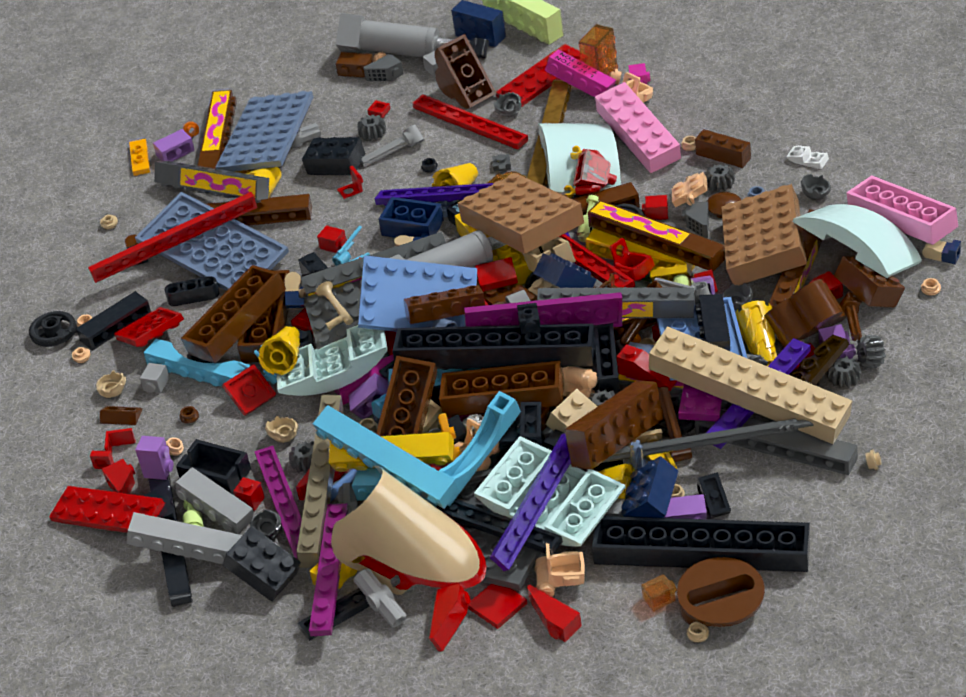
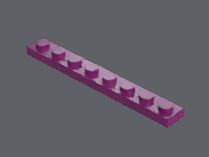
(281, 495)
(327, 576)

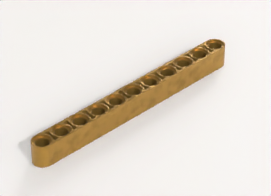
(553, 113)

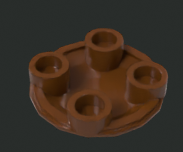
(720, 199)

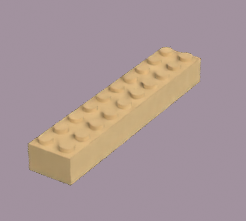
(749, 384)

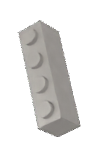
(214, 501)

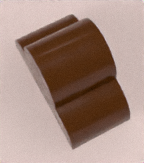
(461, 73)
(805, 313)

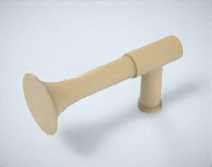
(325, 290)

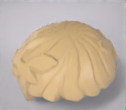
(111, 384)
(282, 429)

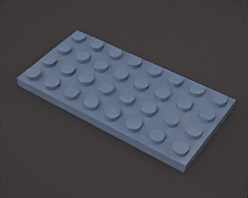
(265, 132)
(220, 252)

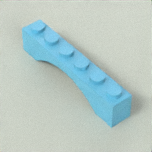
(214, 373)
(496, 421)

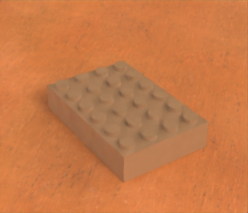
(521, 213)
(762, 236)

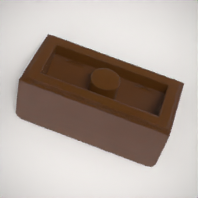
(120, 415)

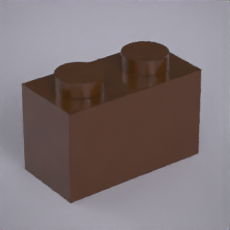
(352, 64)

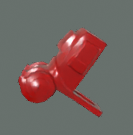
(631, 264)

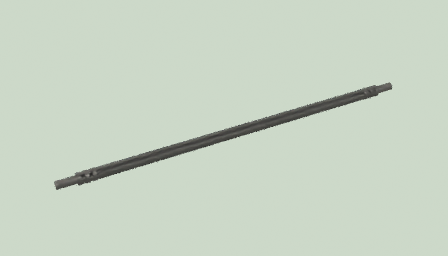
(693, 441)

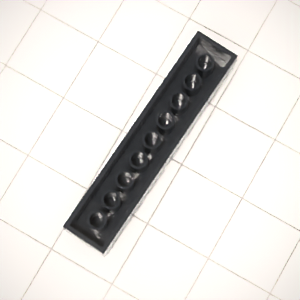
(496, 345)
(690, 541)

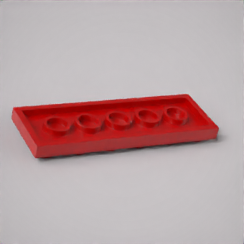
(535, 79)
(102, 508)

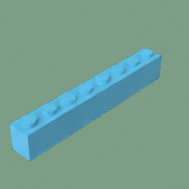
(377, 451)

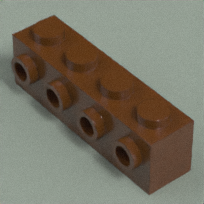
(442, 304)

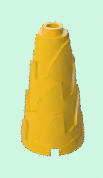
(757, 330)
(280, 351)

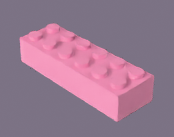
(638, 127)
(906, 209)

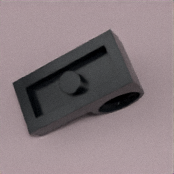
(713, 494)

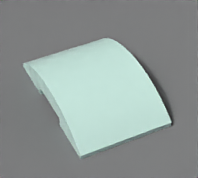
(558, 143)
(875, 238)
(334, 364)
(573, 508)

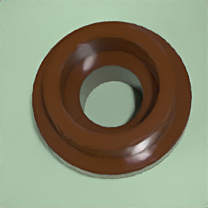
(188, 414)

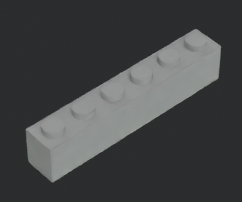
(180, 538)

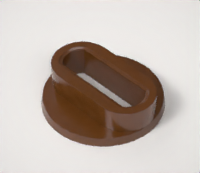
(718, 578)

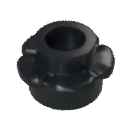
(429, 165)

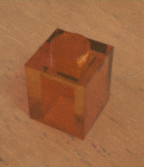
(658, 592)

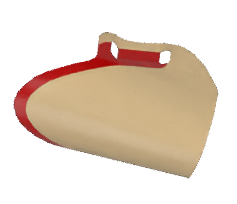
(408, 539)

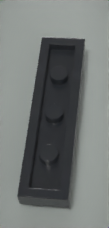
(345, 608)

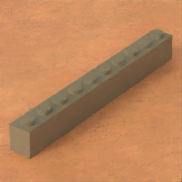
(317, 494)

